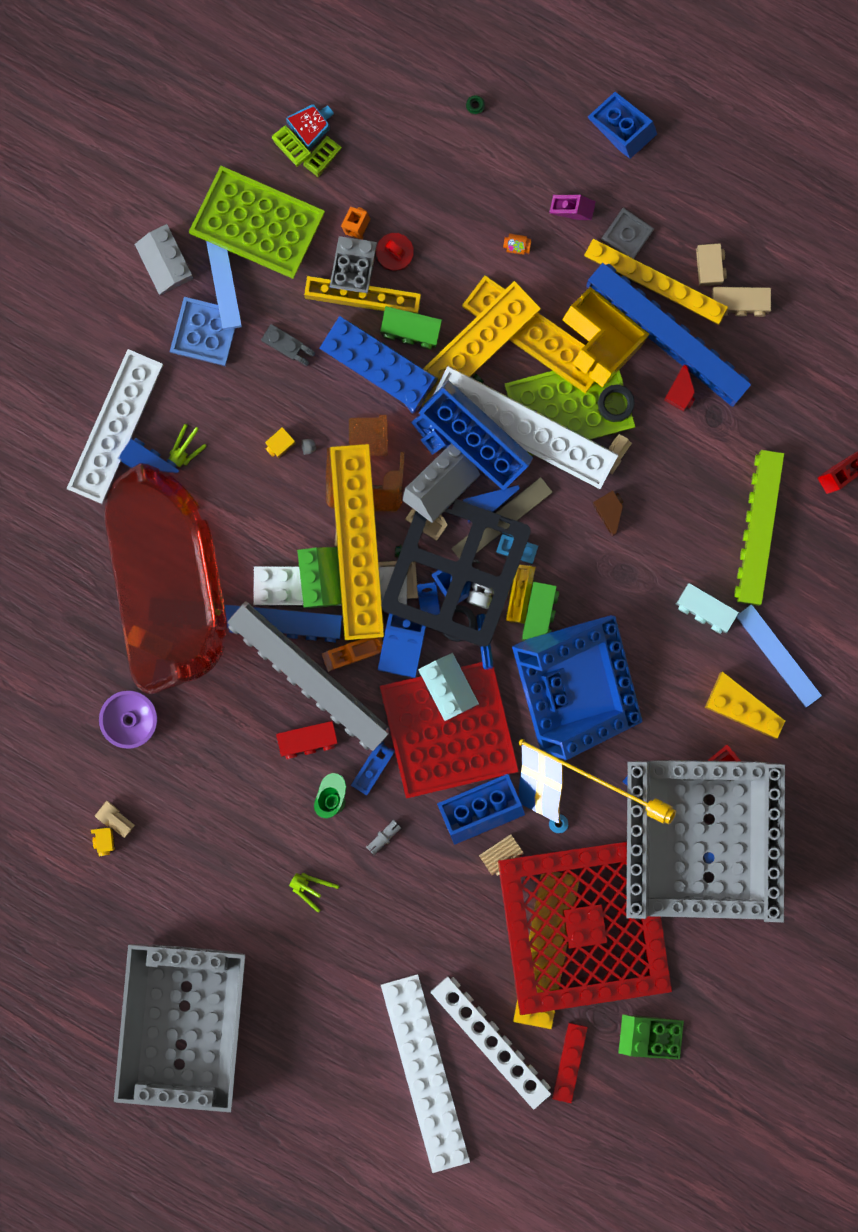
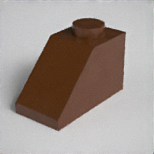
(609, 509)

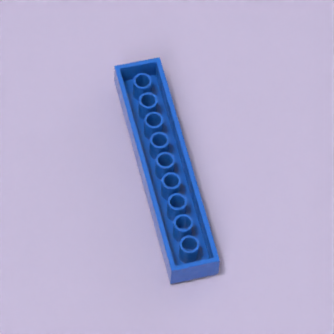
(669, 335)

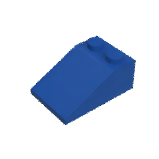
(623, 125)

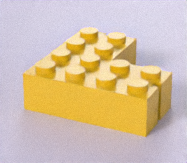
(610, 335)

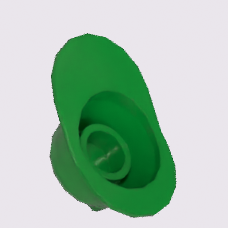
(330, 796)

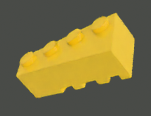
(739, 705)

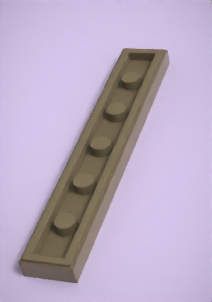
(513, 510)

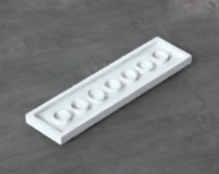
(114, 426)
(283, 585)

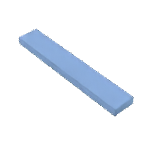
(224, 287)
(778, 656)

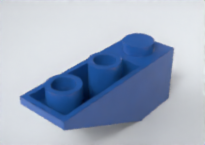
(136, 453)

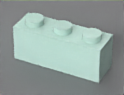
(706, 609)

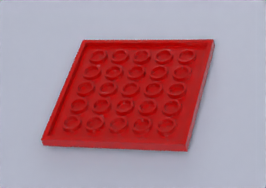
(449, 752)

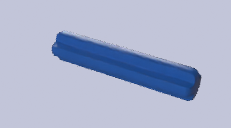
(485, 651)

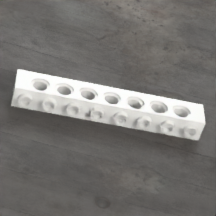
(532, 1097)

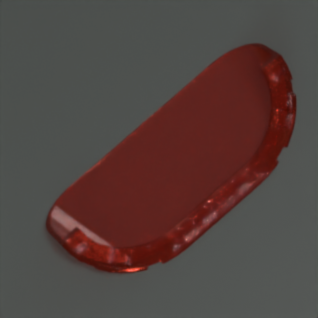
(164, 580)

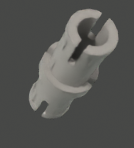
(383, 837)

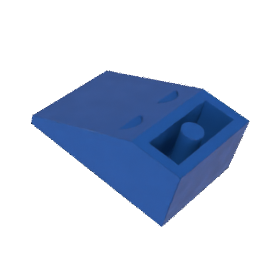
(401, 647)

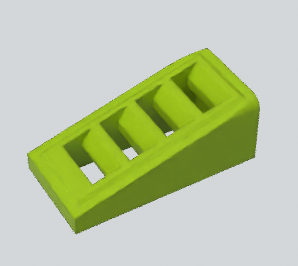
(284, 136)
(311, 167)

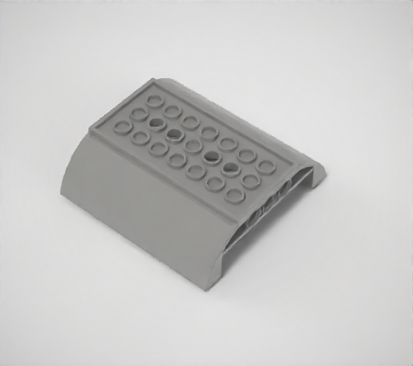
(746, 840)

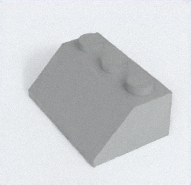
(163, 259)

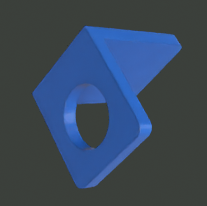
(428, 600)

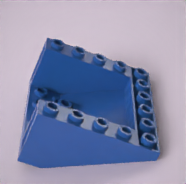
(577, 686)

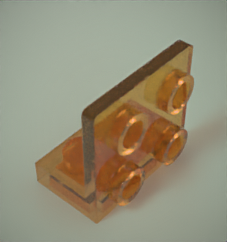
(371, 432)

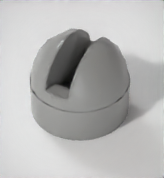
(308, 446)

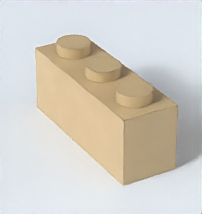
(744, 300)

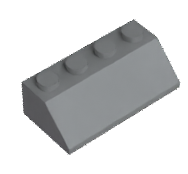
(440, 483)

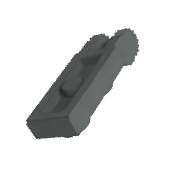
(286, 344)

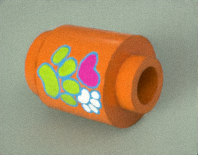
(517, 244)

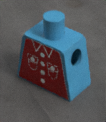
(310, 124)

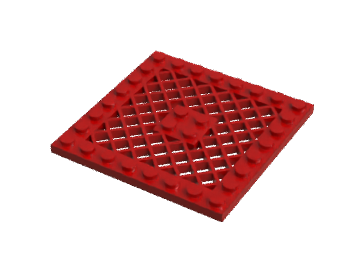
(583, 928)

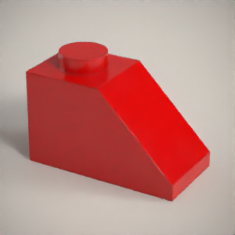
(681, 391)

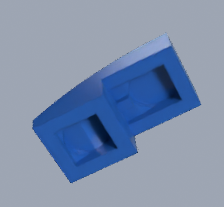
(431, 437)

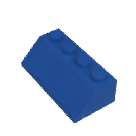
(481, 809)

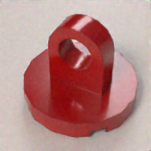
(394, 251)

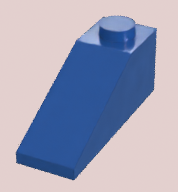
(492, 500)

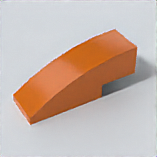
(352, 653)

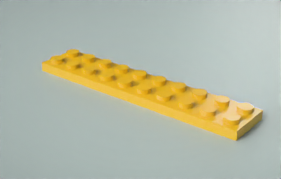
(356, 542)

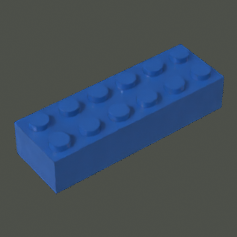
(378, 363)
(476, 435)

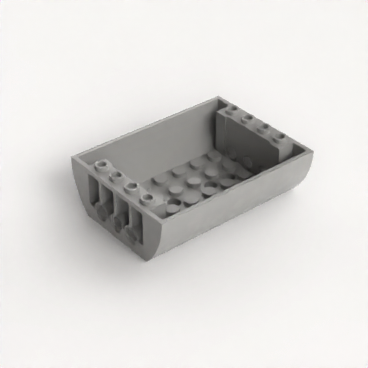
(155, 1022)

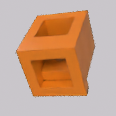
(350, 222)

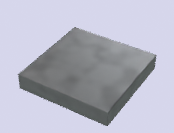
(627, 233)

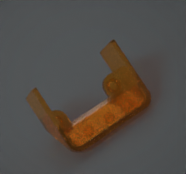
(385, 497)

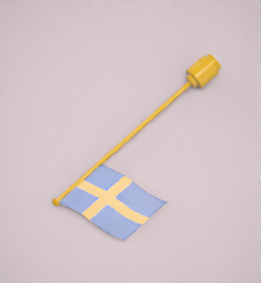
(543, 783)

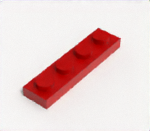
(569, 1062)

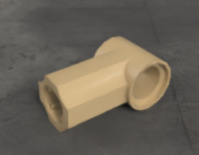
(619, 446)
(111, 816)

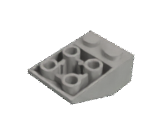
(353, 264)

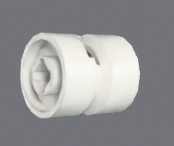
(480, 599)

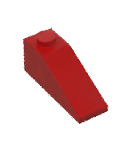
(840, 474)

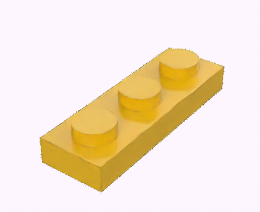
(520, 594)

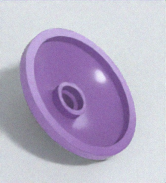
(114, 714)

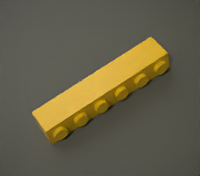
(375, 299)

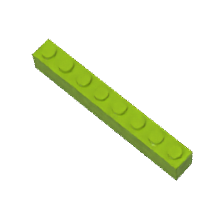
(760, 527)

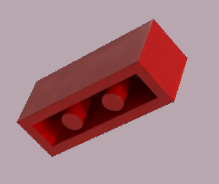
(307, 740)

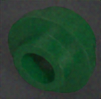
(475, 99)

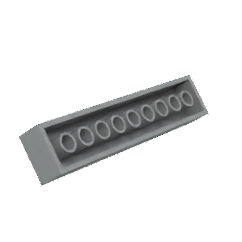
(308, 675)

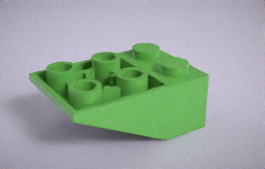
(651, 1037)

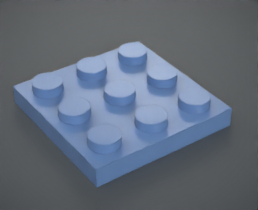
(201, 333)

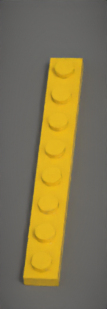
(657, 282)

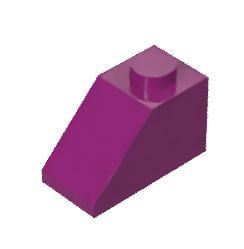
(572, 207)

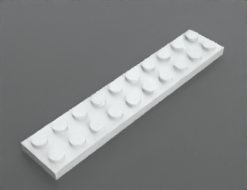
(537, 432)
(425, 1073)

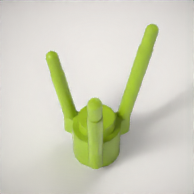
(178, 455)
(300, 884)

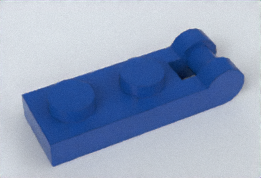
(372, 769)

